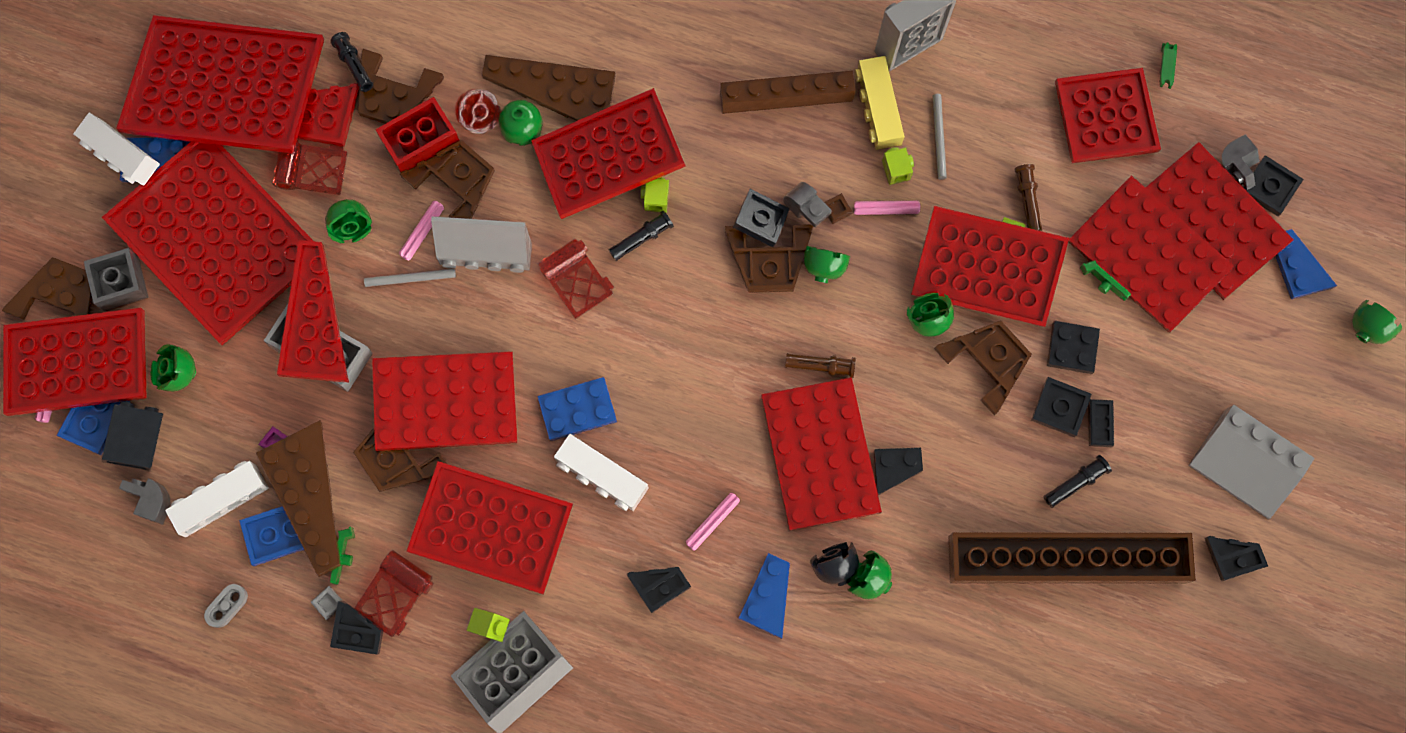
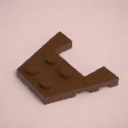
(390, 98)
(459, 170)
(771, 267)
(56, 285)
(997, 353)
(392, 467)

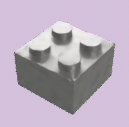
(115, 279)

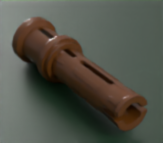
(1028, 188)
(833, 361)

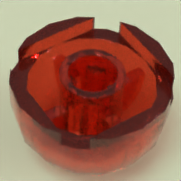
(477, 111)

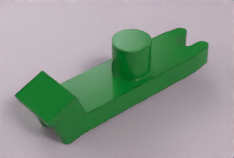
(1168, 64)
(1108, 282)
(345, 559)

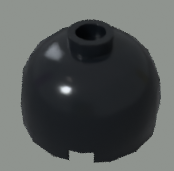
(837, 564)

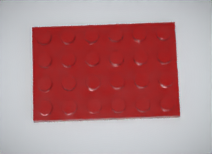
(608, 153)
(1221, 213)
(1151, 253)
(990, 265)
(74, 361)
(444, 401)
(821, 454)
(490, 527)

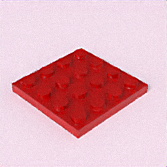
(1107, 115)

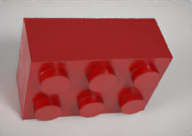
(417, 135)

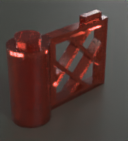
(291, 169)
(565, 262)
(407, 579)

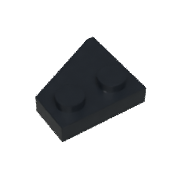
(896, 466)
(1235, 557)
(659, 586)
(355, 631)

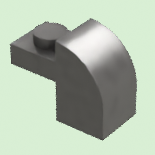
(1238, 158)
(805, 202)
(153, 499)

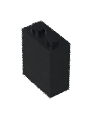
(132, 436)

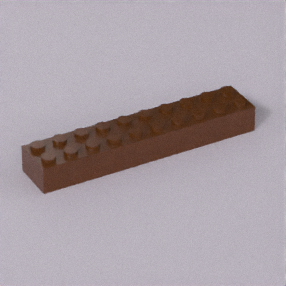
(1070, 558)

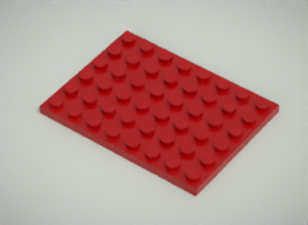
(221, 84)
(211, 237)

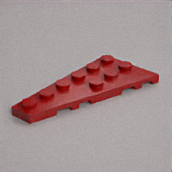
(329, 115)
(311, 329)

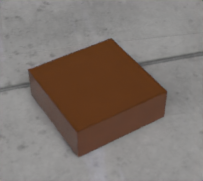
(839, 208)

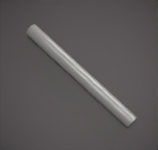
(939, 137)
(410, 277)

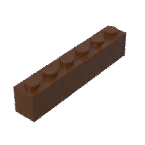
(787, 92)

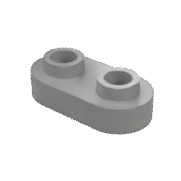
(226, 605)

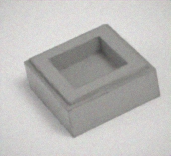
(326, 602)

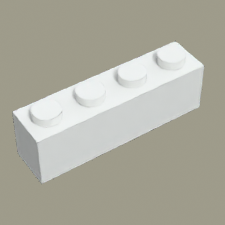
(116, 149)
(600, 472)
(216, 499)

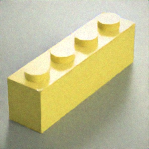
(880, 103)

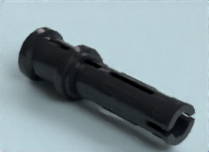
(348, 54)
(649, 231)
(1086, 476)

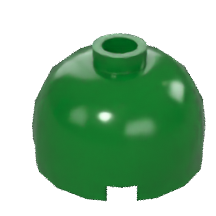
(520, 122)
(348, 221)
(825, 263)
(931, 314)
(1374, 323)
(173, 368)
(872, 577)

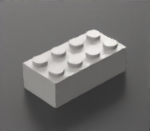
(355, 353)

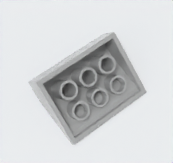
(912, 28)
(482, 244)
(1251, 461)
(512, 673)

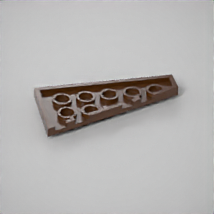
(558, 87)
(302, 484)

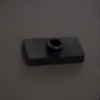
(1101, 423)

